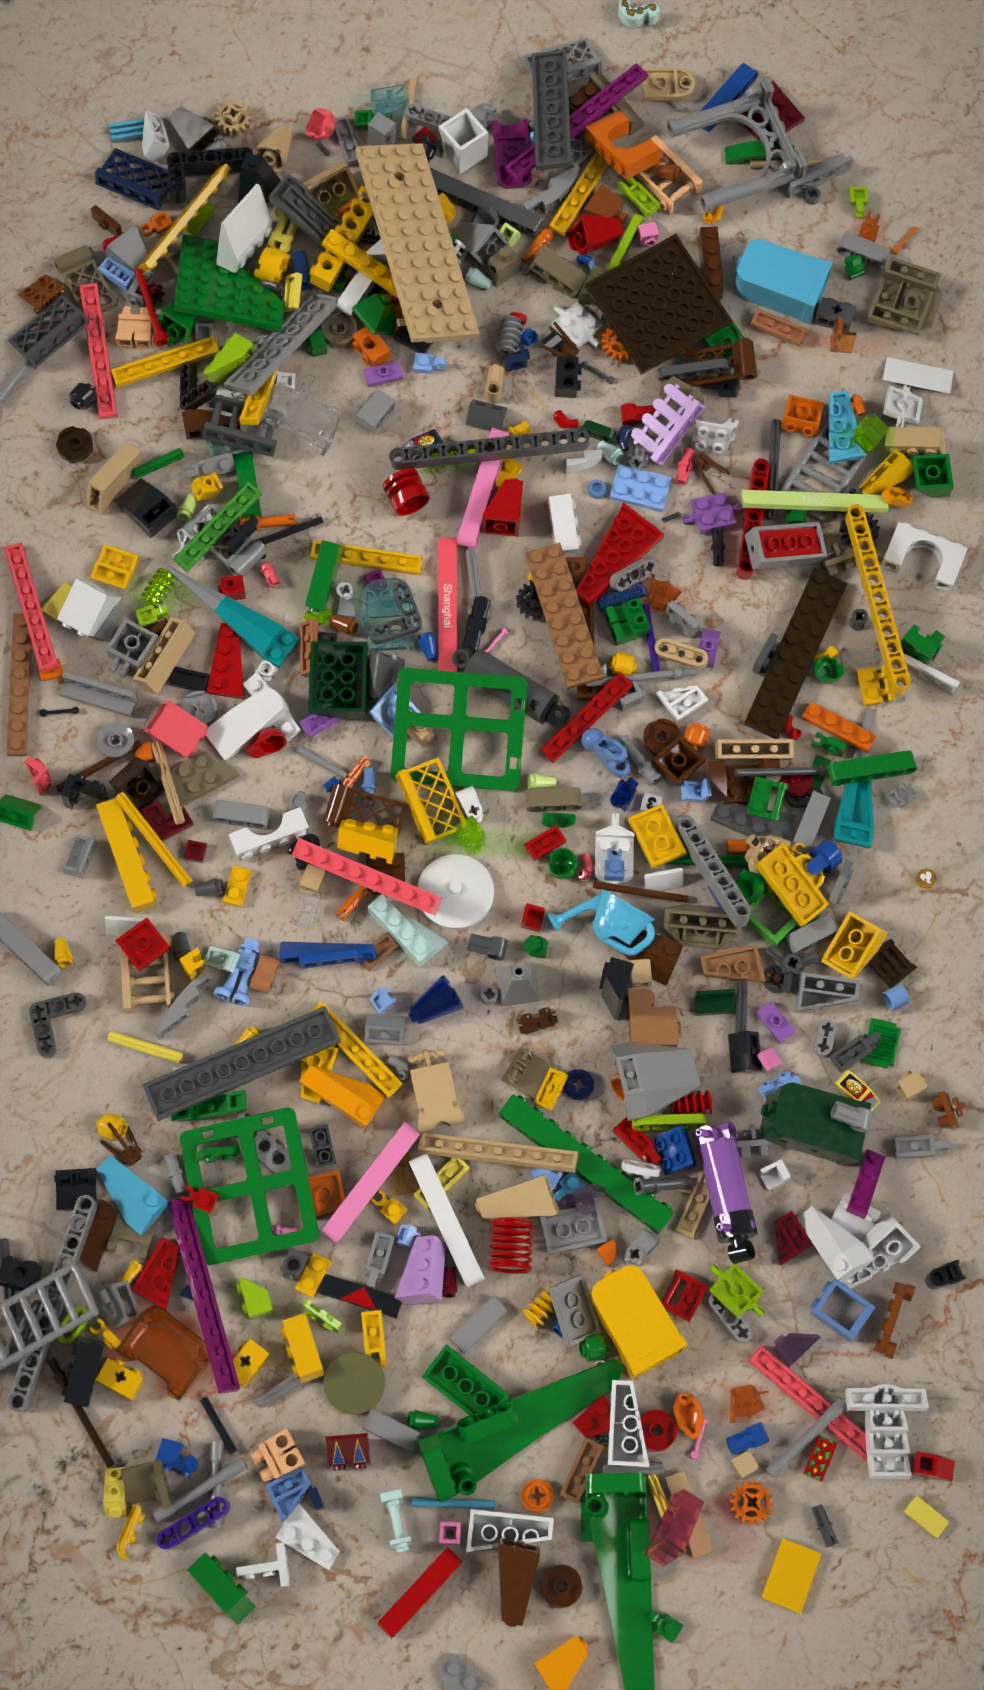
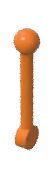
(895, 250)

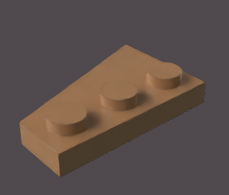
(734, 964)

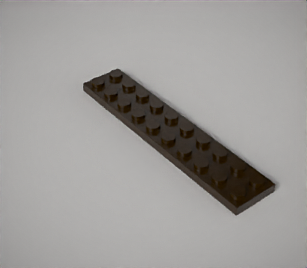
(795, 654)

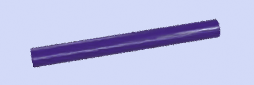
(651, 640)

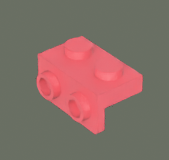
(42, 779)

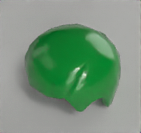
(828, 670)
(562, 863)

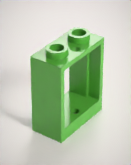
(761, 930)

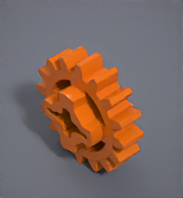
(613, 347)
(758, 1510)

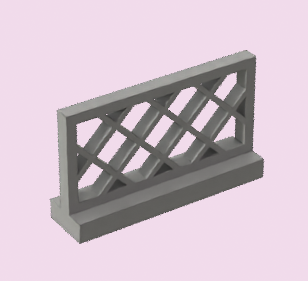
(582, 68)

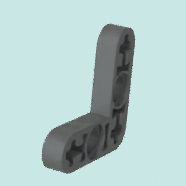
(404, 622)
(49, 1013)

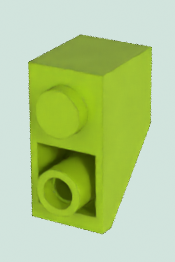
(256, 1299)

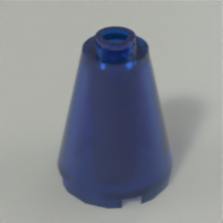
(435, 1002)

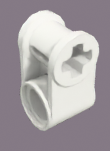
(470, 803)

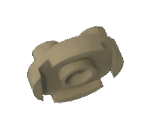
(343, 338)

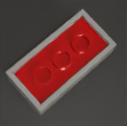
(786, 545)

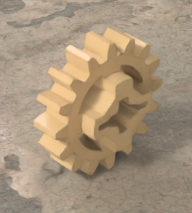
(233, 117)

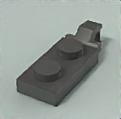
(855, 1051)

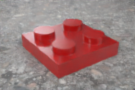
(142, 944)

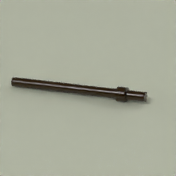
(61, 1378)

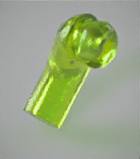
(322, 618)

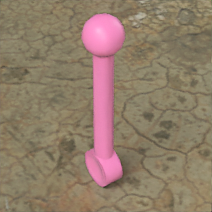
(504, 631)
(694, 1454)

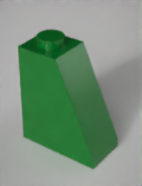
(176, 324)

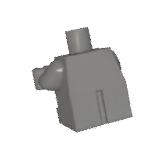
(485, 114)

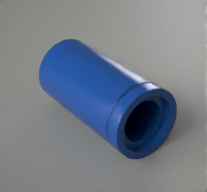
(299, 264)

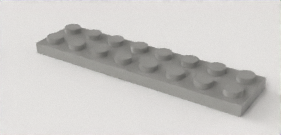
(281, 344)

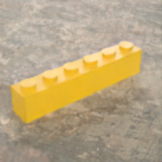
(126, 855)

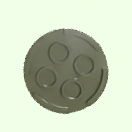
(354, 1383)

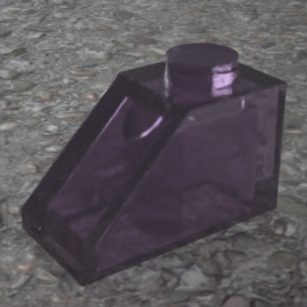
(793, 1346)

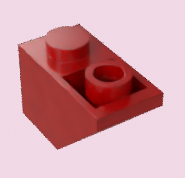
(932, 1466)

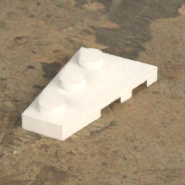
(307, 1538)

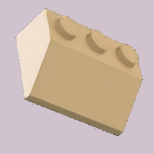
(331, 184)

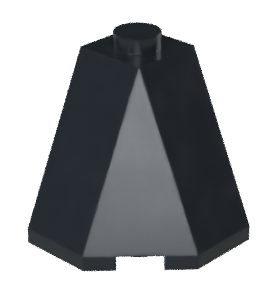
(257, 171)

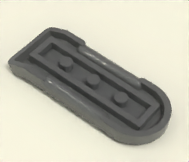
(304, 209)

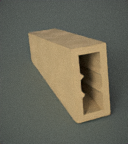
(112, 477)
(521, 1199)

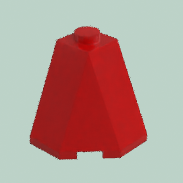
(594, 233)

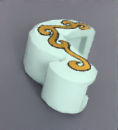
(637, 16)

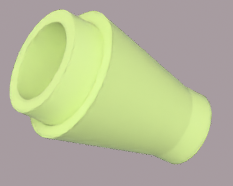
(187, 508)
(541, 781)

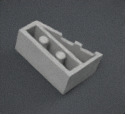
(824, 991)

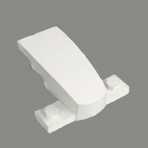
(245, 721)
(886, 1426)

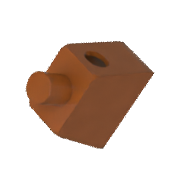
(606, 204)

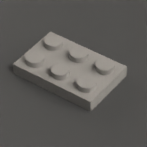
(572, 1230)
(574, 1309)

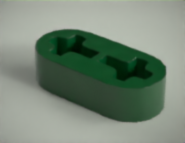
(599, 431)

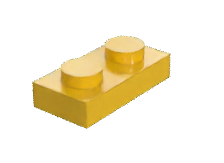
(237, 886)
(550, 1089)
(313, 1275)

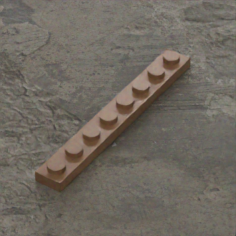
(19, 688)

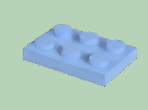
(640, 488)

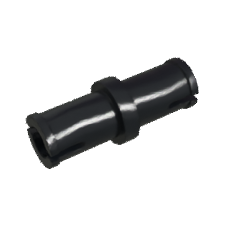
(718, 547)

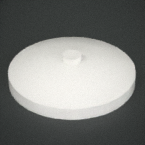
(464, 888)

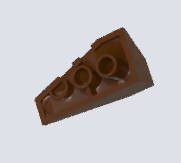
(662, 955)

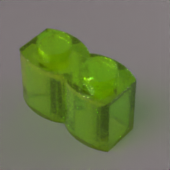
(869, 432)

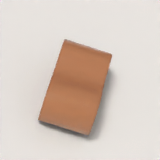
(265, 974)

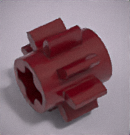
(157, 296)

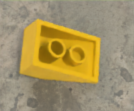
(853, 945)

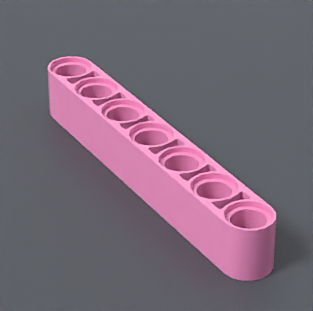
(480, 496)
(370, 1182)

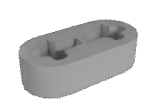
(820, 1037)

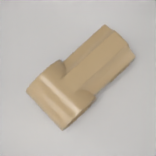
(494, 383)

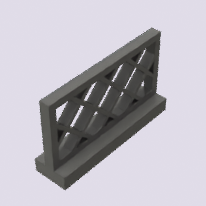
(54, 338)

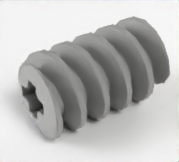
(509, 335)

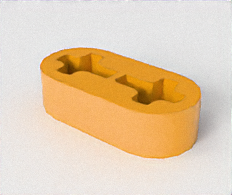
(897, 496)

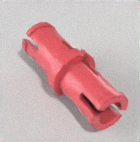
(684, 466)

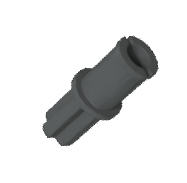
(824, 1525)

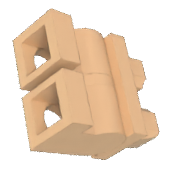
(134, 328)
(277, 1458)

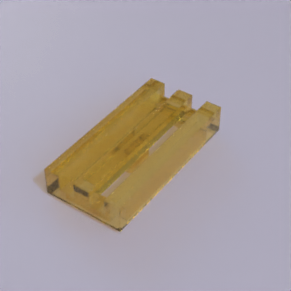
(406, 1190)

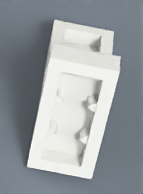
(268, 1569)

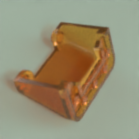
(166, 1349)

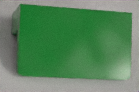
(18, 812)

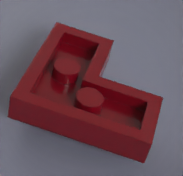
(162, 824)

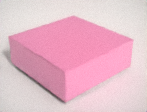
(769, 1059)

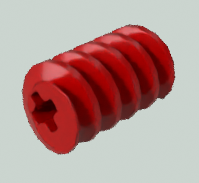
(693, 1103)

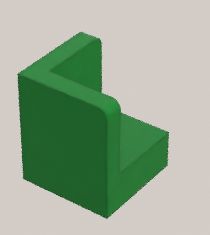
(750, 884)

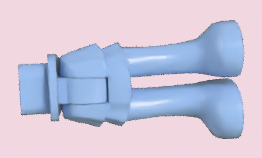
(245, 965)

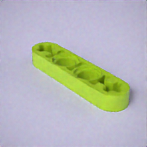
(626, 241)
(670, 1121)

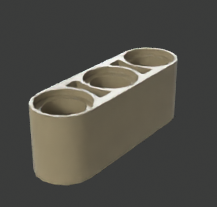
(553, 799)

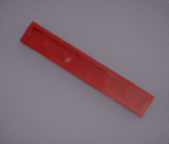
(586, 717)

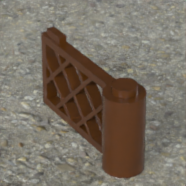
(743, 358)
(342, 799)

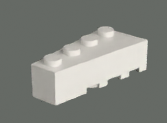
(626, 1434)
(489, 1525)

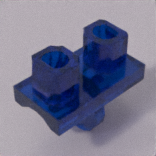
(624, 793)

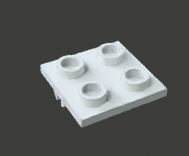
(713, 436)

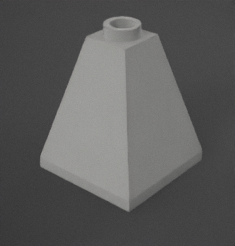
(481, 241)
(129, 251)
(517, 984)

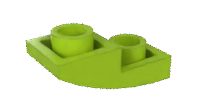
(196, 224)

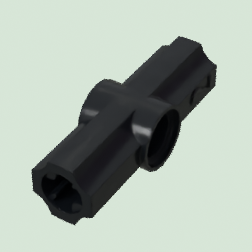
(476, 623)

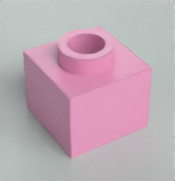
(648, 234)
(455, 1527)

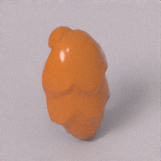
(688, 1414)

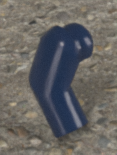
(622, 436)

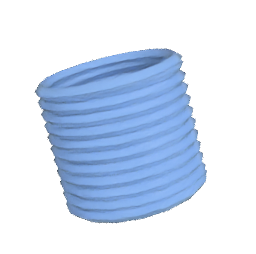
(896, 997)

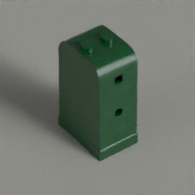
(802, 1121)

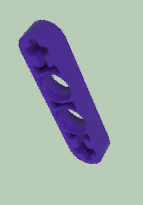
(194, 1525)

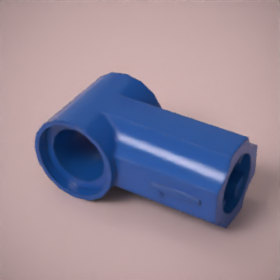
(751, 1437)

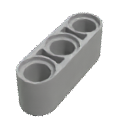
(871, 253)
(241, 814)
(813, 934)
(392, 1431)

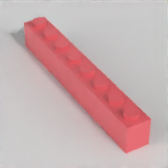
(367, 877)

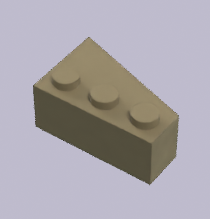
(556, 271)

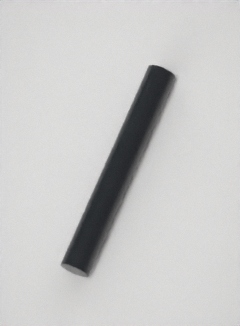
(218, 1425)

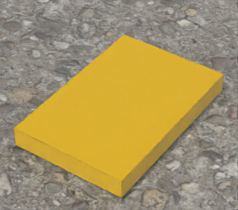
(657, 836)
(791, 1575)

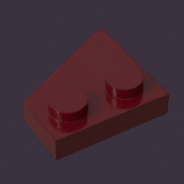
(790, 1237)

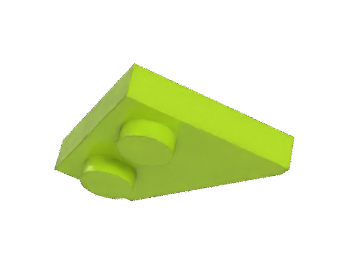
(313, 1312)

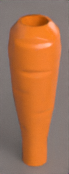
(543, 238)

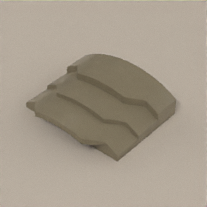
(906, 297)

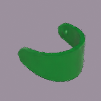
(562, 820)

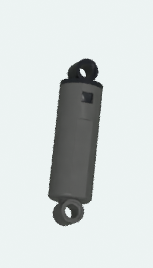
(540, 701)

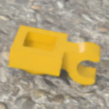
(110, 1339)

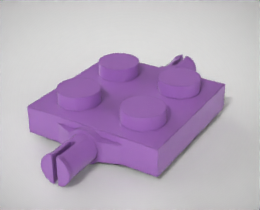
(713, 512)

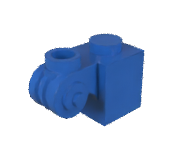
(170, 1454)

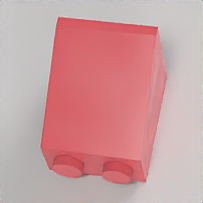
(176, 729)

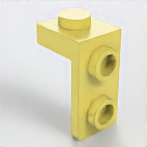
(114, 1493)

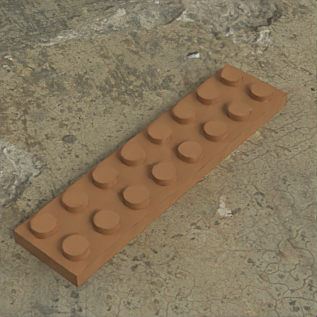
(564, 615)

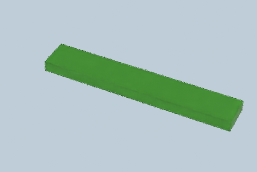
(217, 527)

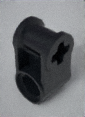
(948, 1274)

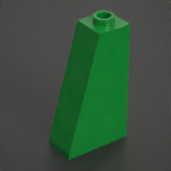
(324, 575)

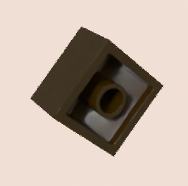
(138, 783)

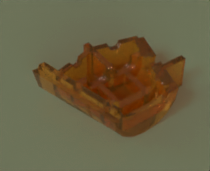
(661, 594)
(745, 1402)

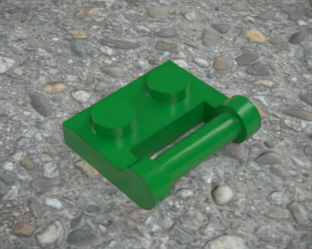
(760, 798)

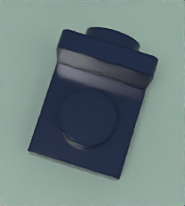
(517, 361)

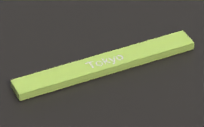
(811, 501)

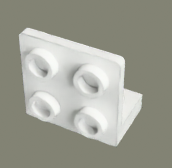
(851, 1223)

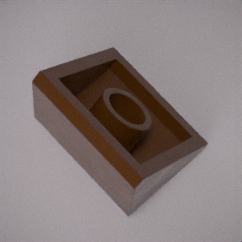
(678, 761)

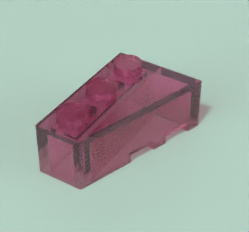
(674, 1528)

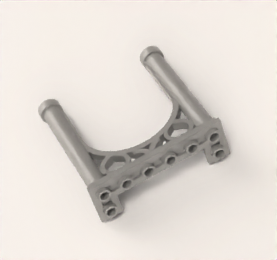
(757, 100)

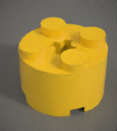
(272, 264)

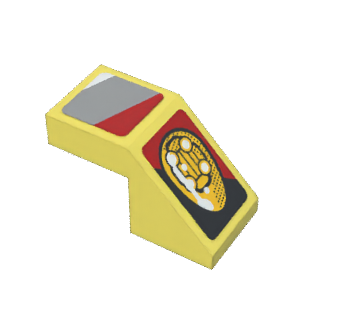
(856, 1089)

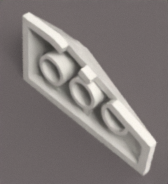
(888, 1245)
(837, 1247)

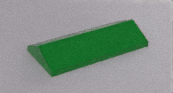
(463, 1382)

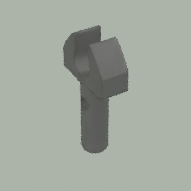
(276, 286)

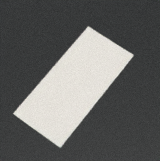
(918, 375)

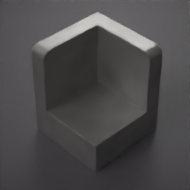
(486, 215)

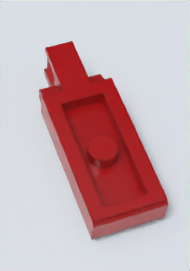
(637, 1142)

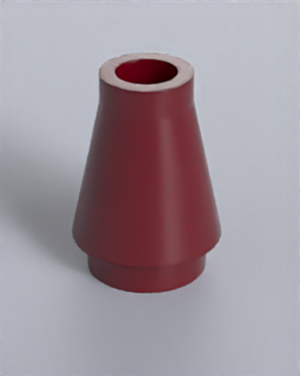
(449, 1283)

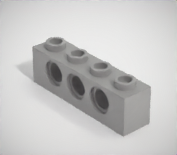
(267, 1157)

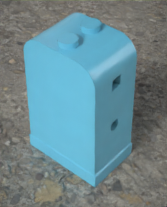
(781, 279)

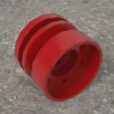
(406, 492)

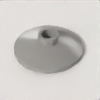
(112, 733)

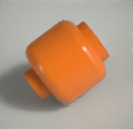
(696, 735)

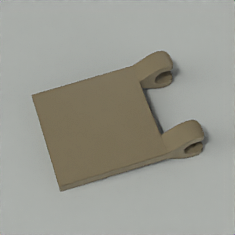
(125, 1232)

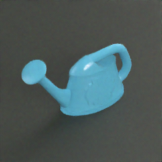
(613, 920)

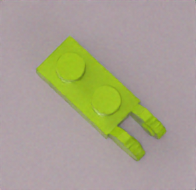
(640, 197)

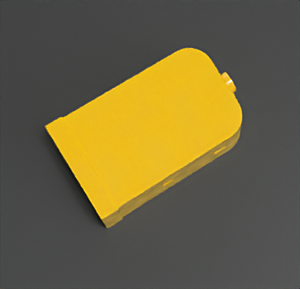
(635, 1320)

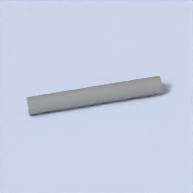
(322, 762)

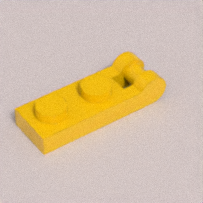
(374, 1335)

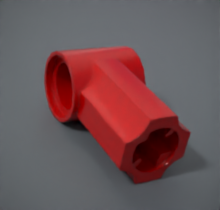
(633, 414)

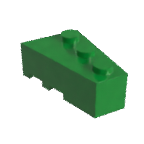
(221, 1588)

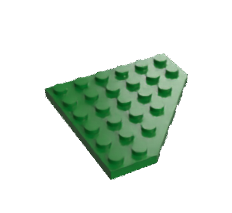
(220, 294)

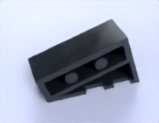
(82, 1371)

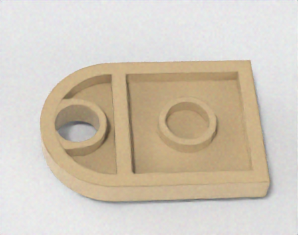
(666, 84)

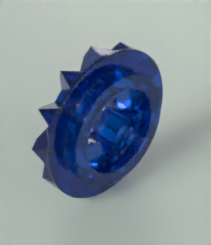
(586, 1081)

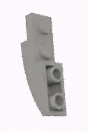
(557, 192)

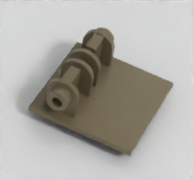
(527, 1072)

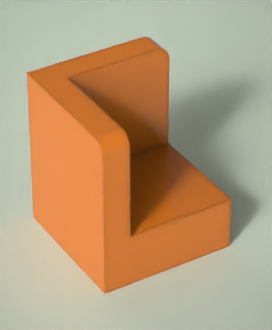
(53, 674)

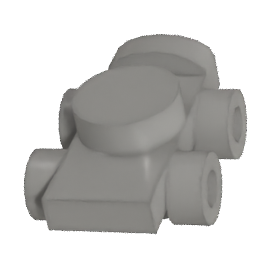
(898, 798)

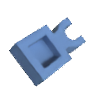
(614, 866)

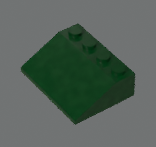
(339, 680)

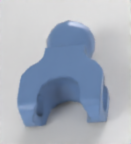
(607, 751)

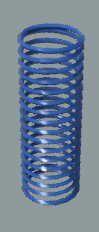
(621, 595)

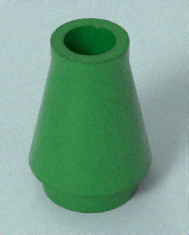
(421, 1420)

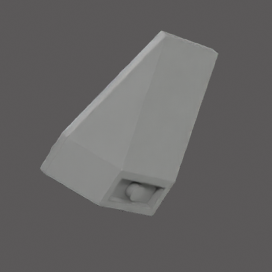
(653, 1076)

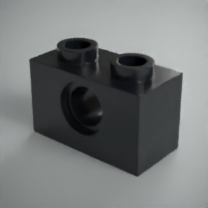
(30, 1273)

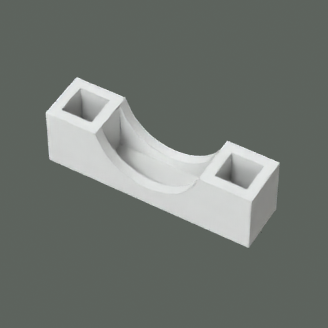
(248, 843)

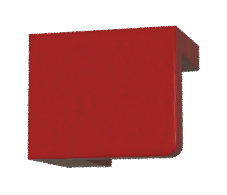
(532, 917)

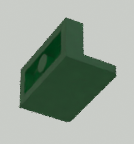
(715, 1002)

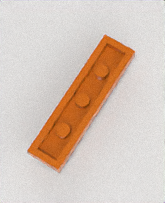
(839, 727)

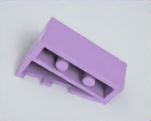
(423, 1272)

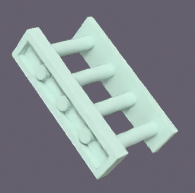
(392, 1501)

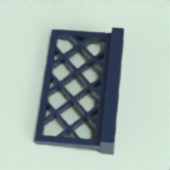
(130, 188)

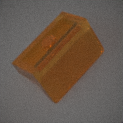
(841, 340)

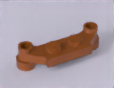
(884, 1345)

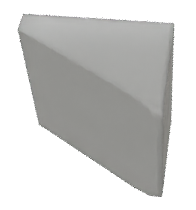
(203, 330)

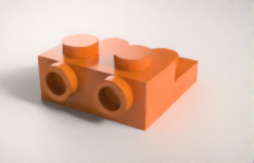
(802, 415)

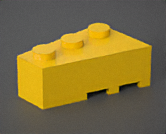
(368, 838)

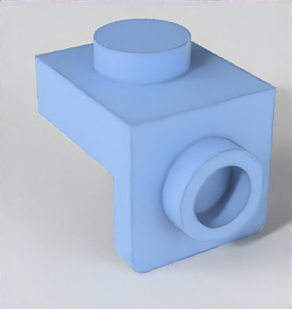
(695, 791)

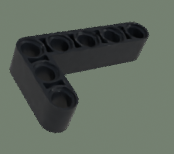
(200, 163)

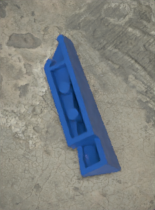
(323, 954)

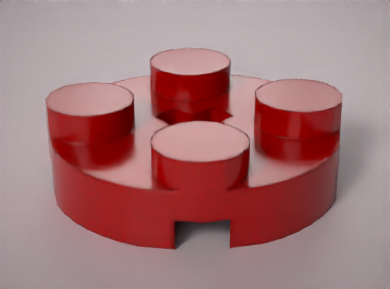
(666, 1424)

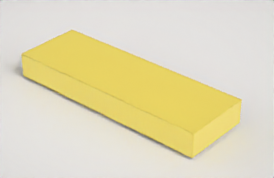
(447, 1175)

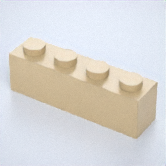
(164, 655)
(754, 749)

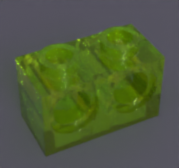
(470, 835)

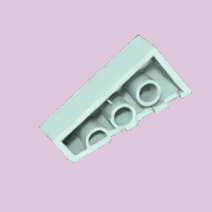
(410, 935)

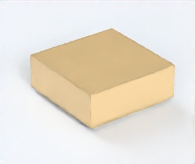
(745, 1464)

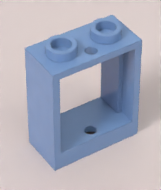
(849, 1334)

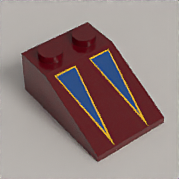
(348, 1451)

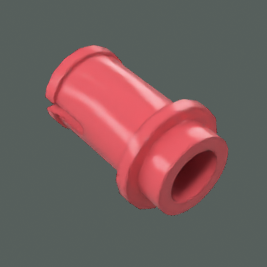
(270, 575)

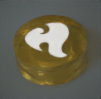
(926, 878)

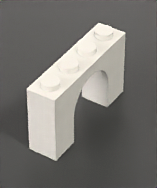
(948, 553)

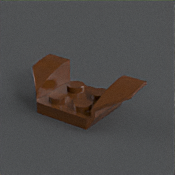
(737, 788)

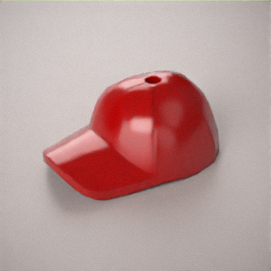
(267, 742)

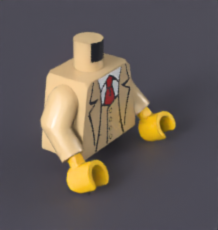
(763, 845)

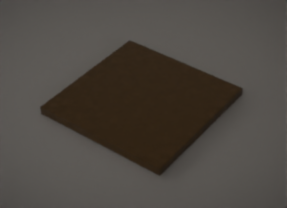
(658, 304)

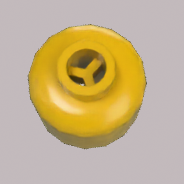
(622, 663)
(118, 1123)

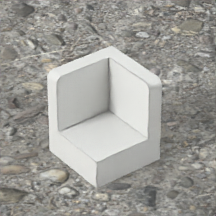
(774, 1174)

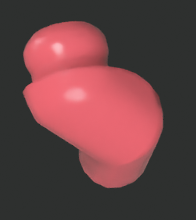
(587, 869)

